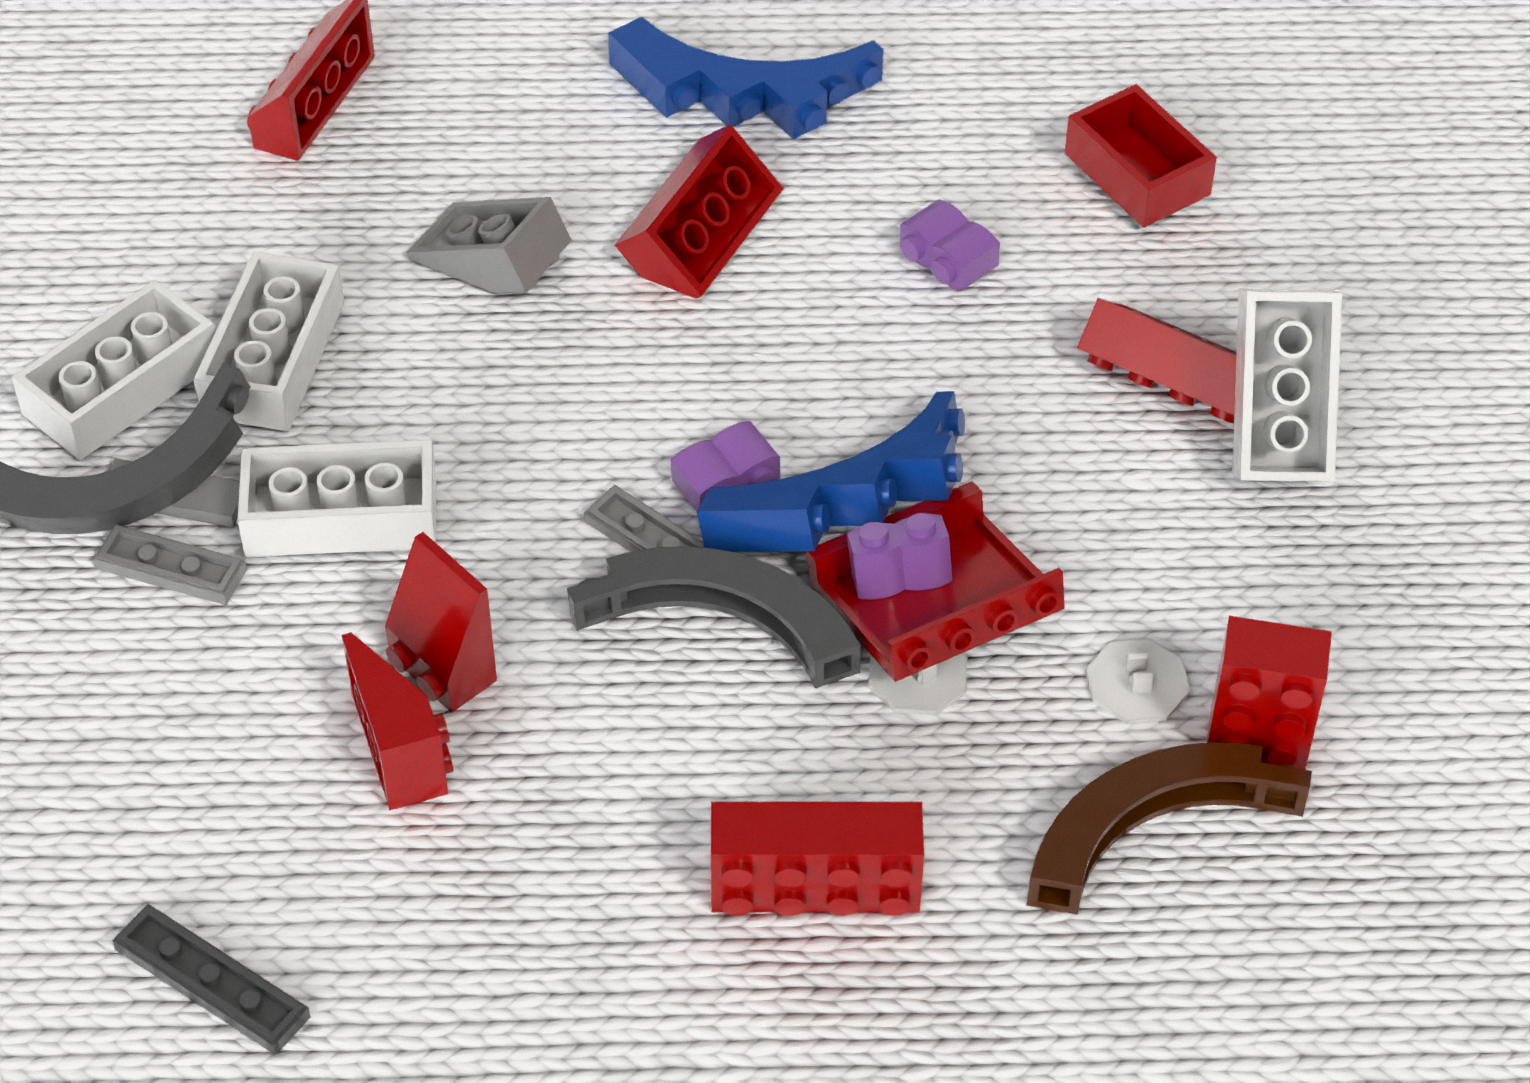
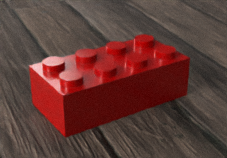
(816, 857)

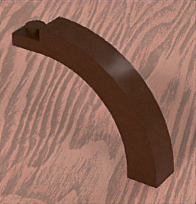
(1146, 789)

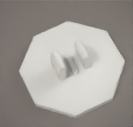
(1137, 681)
(924, 691)

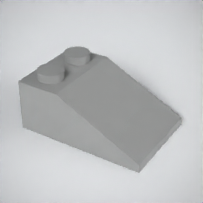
(494, 242)

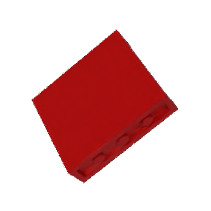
(988, 597)

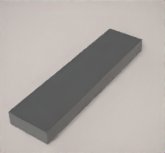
(212, 979)

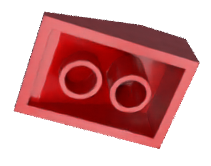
(441, 627)
(398, 727)

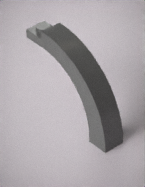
(139, 487)
(728, 585)

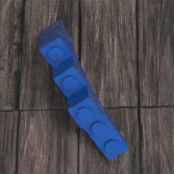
(738, 89)
(797, 510)

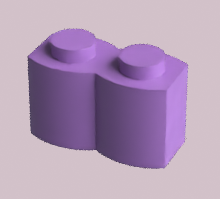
(949, 245)
(729, 459)
(899, 556)

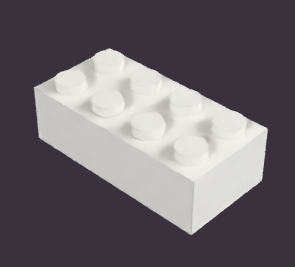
(275, 334)
(114, 369)
(1287, 385)
(336, 497)

